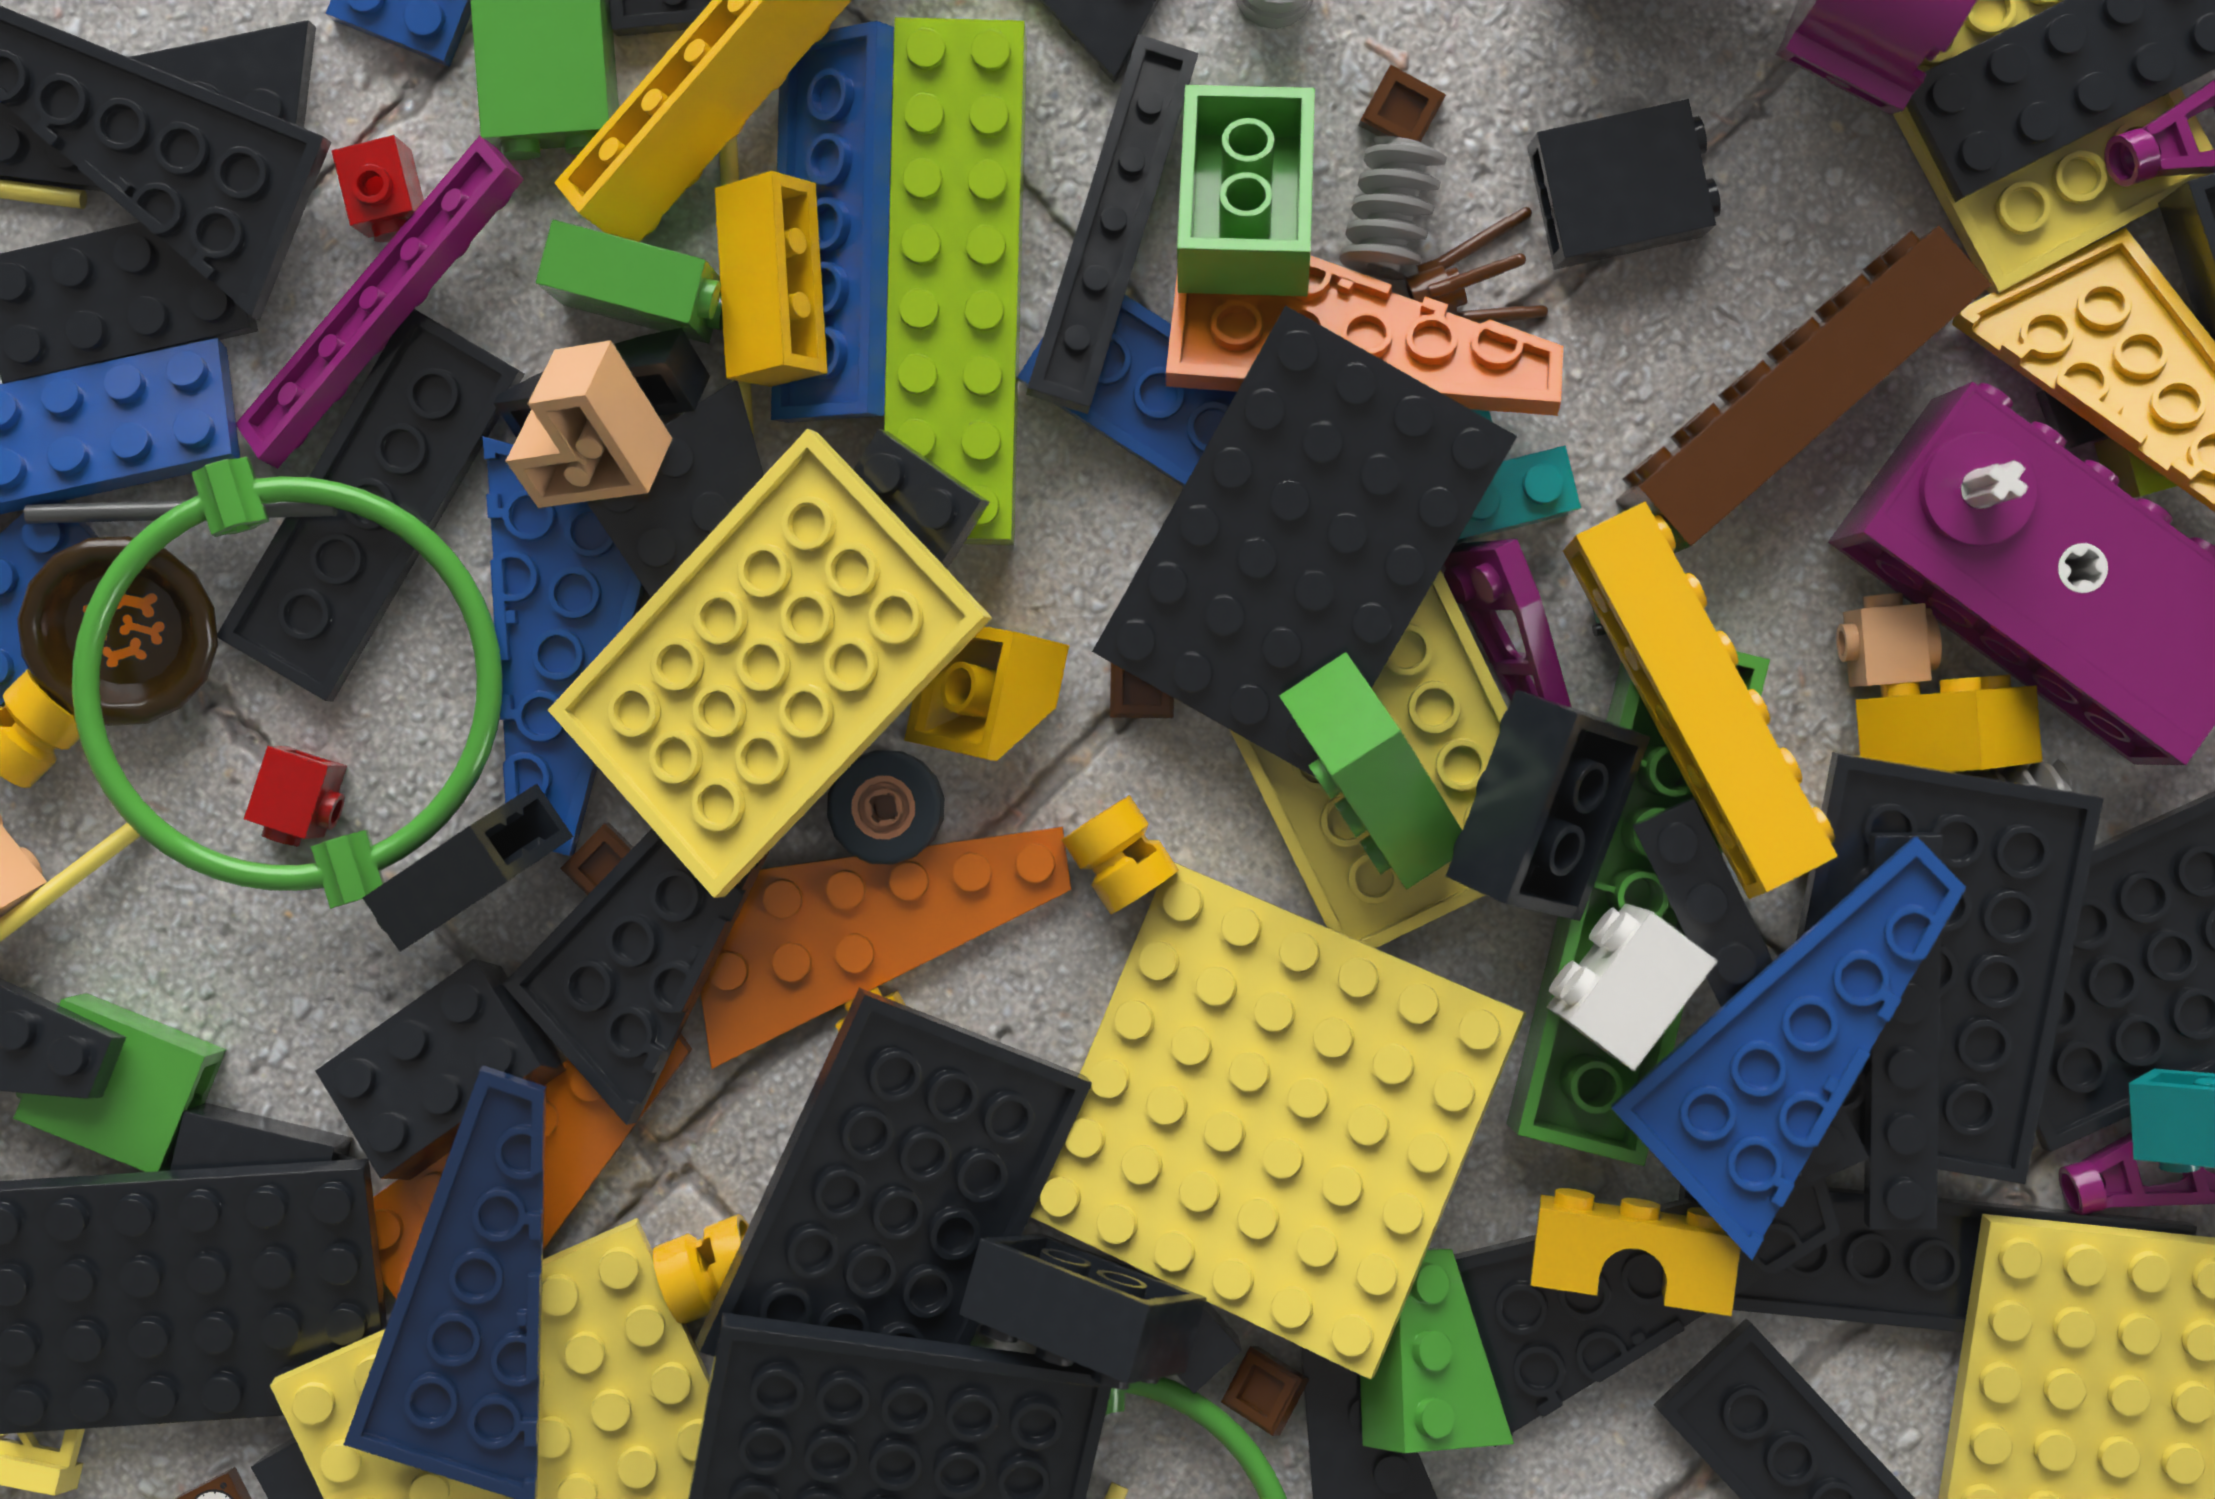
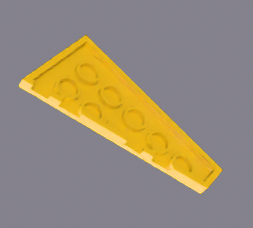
(2115, 350)

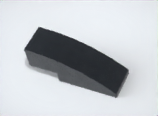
(660, 363)

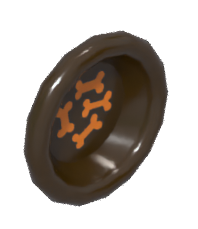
(155, 643)

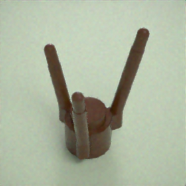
(1450, 286)

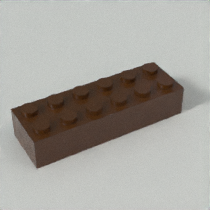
(1812, 383)

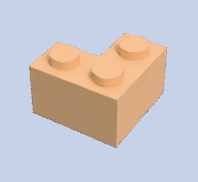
(588, 431)

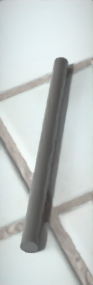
(147, 511)

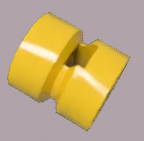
(31, 731)
(1120, 855)
(694, 1269)

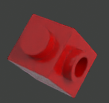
(378, 186)
(296, 795)

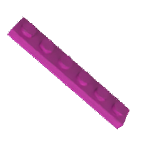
(379, 302)

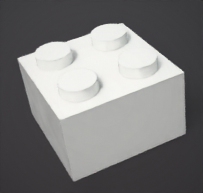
(1629, 983)

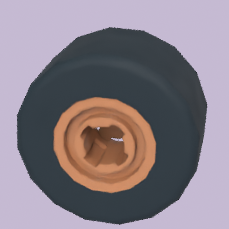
(909, 801)

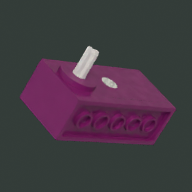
(2047, 571)

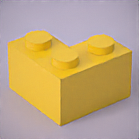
(1962, 728)

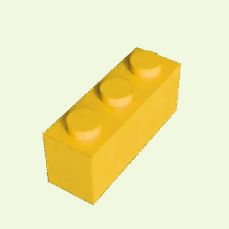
(770, 279)

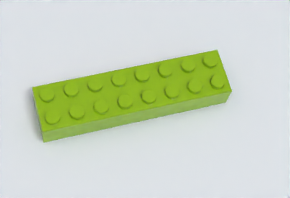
(958, 253)

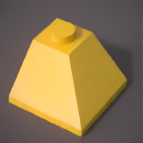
(989, 694)

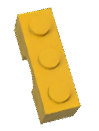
(1580, 1235)

